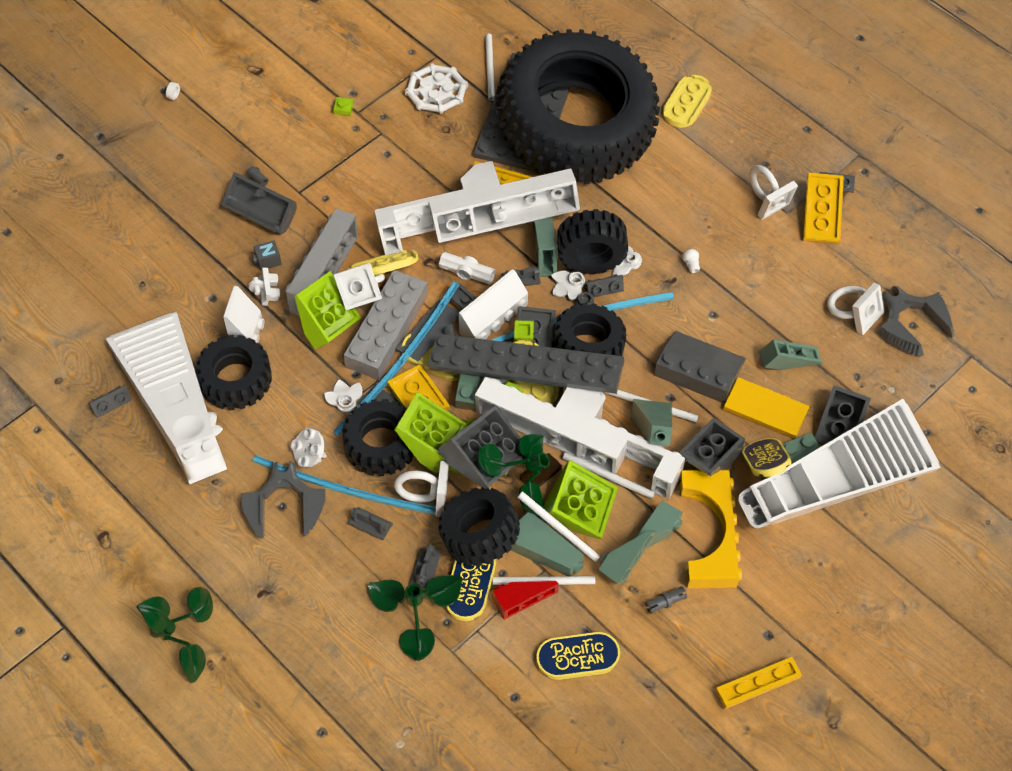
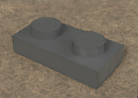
(462, 297)

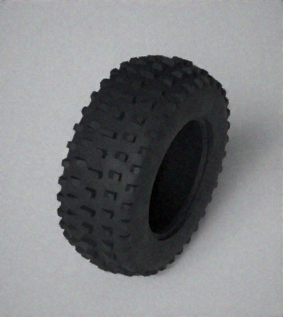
(586, 64)

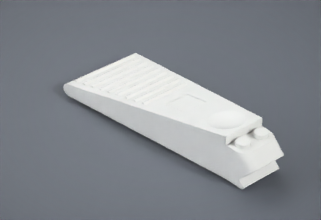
(166, 382)
(862, 460)

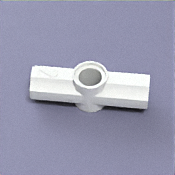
(467, 268)

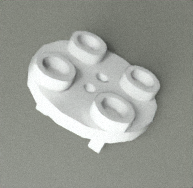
(308, 448)

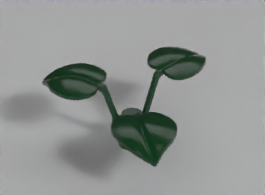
(535, 460)
(387, 593)
(156, 613)

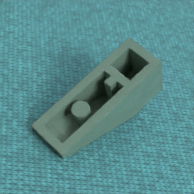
(788, 355)
(466, 391)
(664, 521)
(622, 560)

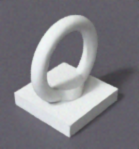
(776, 198)
(358, 286)
(865, 309)
(438, 487)

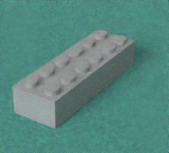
(325, 255)
(386, 325)

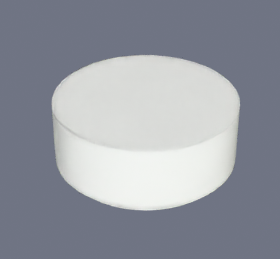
(172, 90)

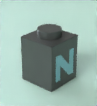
(267, 255)

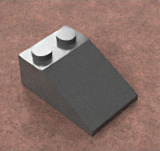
(841, 414)
(713, 447)

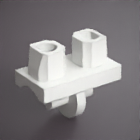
(262, 287)

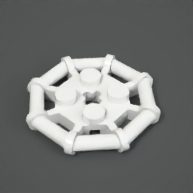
(439, 81)

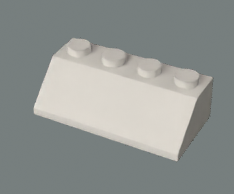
(493, 307)

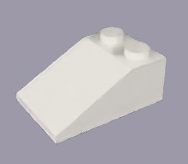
(243, 316)

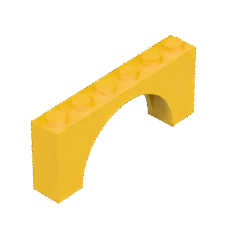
(721, 566)

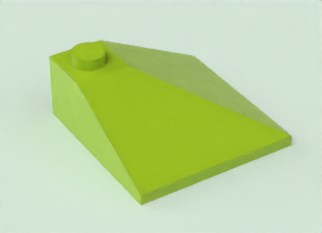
(323, 311)
(426, 429)
(581, 500)

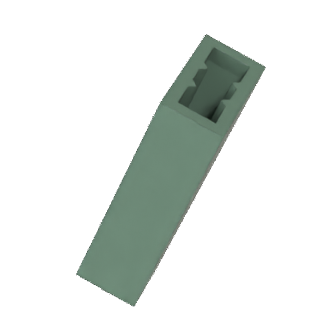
(545, 246)
(653, 420)
(546, 546)

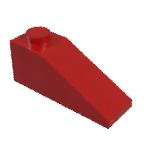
(520, 595)

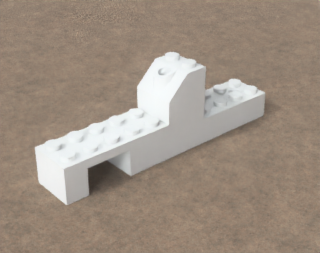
(479, 206)
(579, 430)

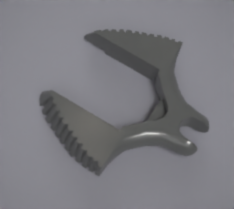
(897, 334)
(254, 502)

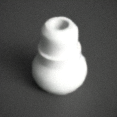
(691, 258)

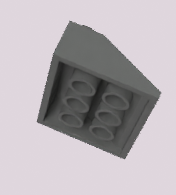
(699, 366)
(491, 428)

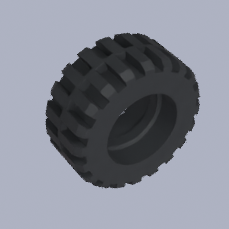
(592, 241)
(590, 321)
(229, 352)
(369, 458)
(486, 543)

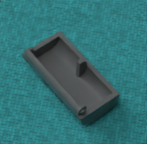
(259, 204)

